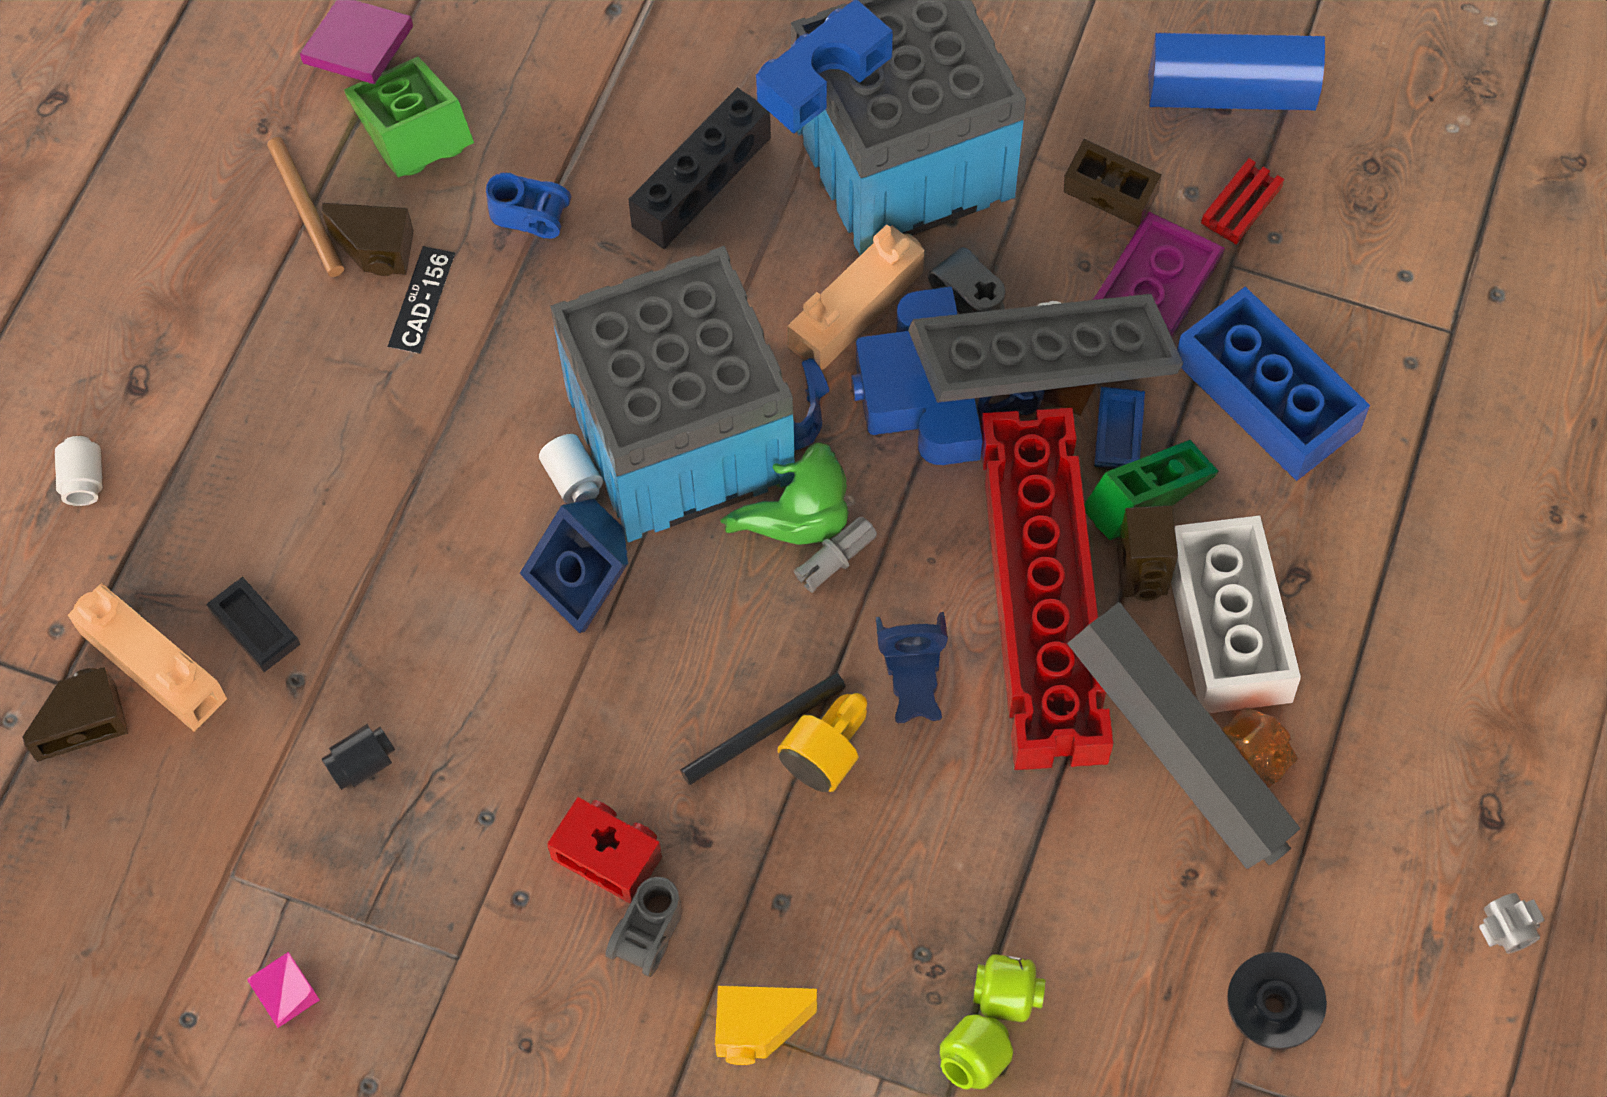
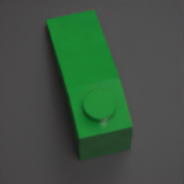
(1148, 482)

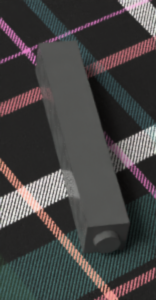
(1185, 737)

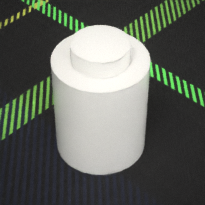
(571, 469)

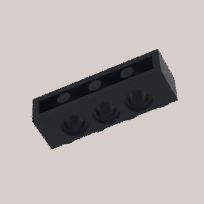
(700, 168)

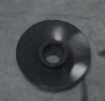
(1291, 983)

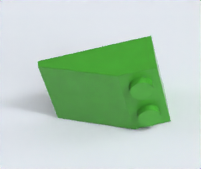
(410, 117)

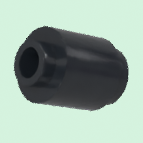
(358, 756)

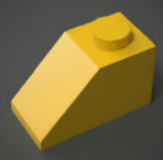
(759, 1019)

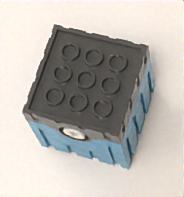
(925, 130)
(676, 392)

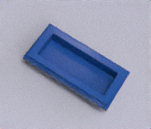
(1119, 427)

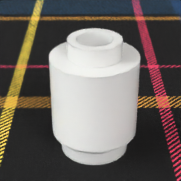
(78, 471)

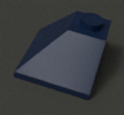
(578, 561)

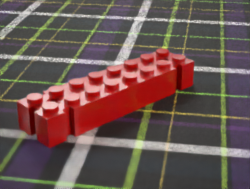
(1043, 588)

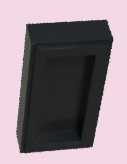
(253, 624)

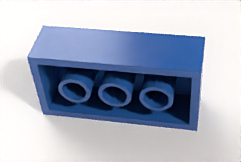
(1271, 383)

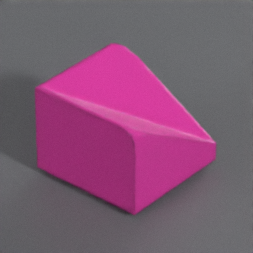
(283, 989)

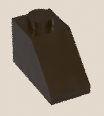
(372, 235)
(76, 715)

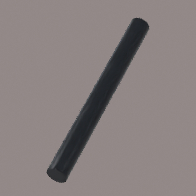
(762, 728)

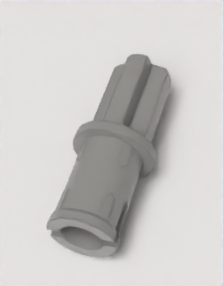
(836, 553)

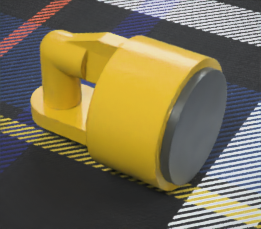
(820, 749)

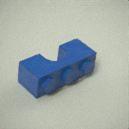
(846, 41)

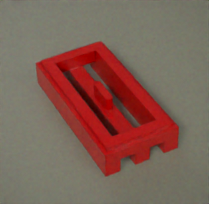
(1259, 177)

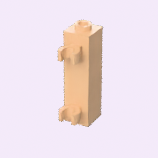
(856, 297)
(147, 656)

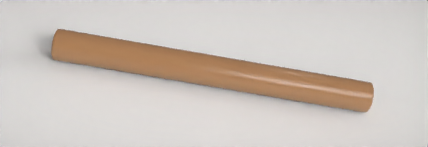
(305, 207)

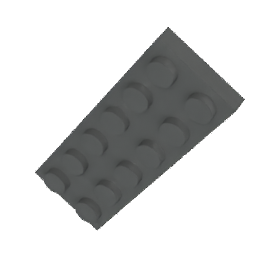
(1044, 347)

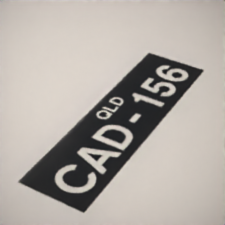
(421, 300)

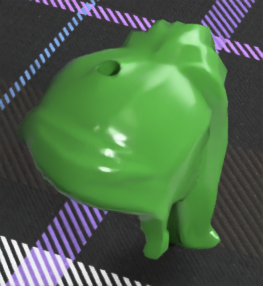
(809, 507)

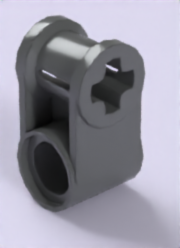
(972, 283)
(644, 935)

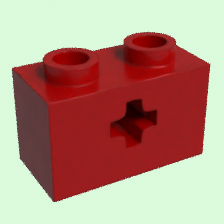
(617, 871)

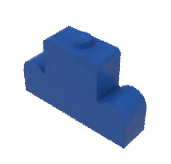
(898, 391)

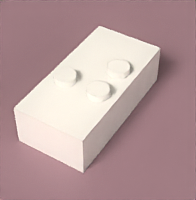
(1233, 616)

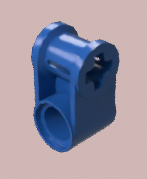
(529, 204)

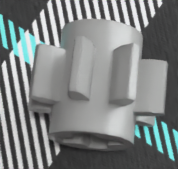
(1511, 923)

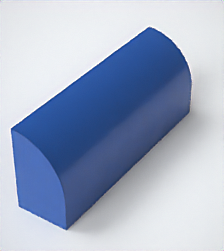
(1236, 71)

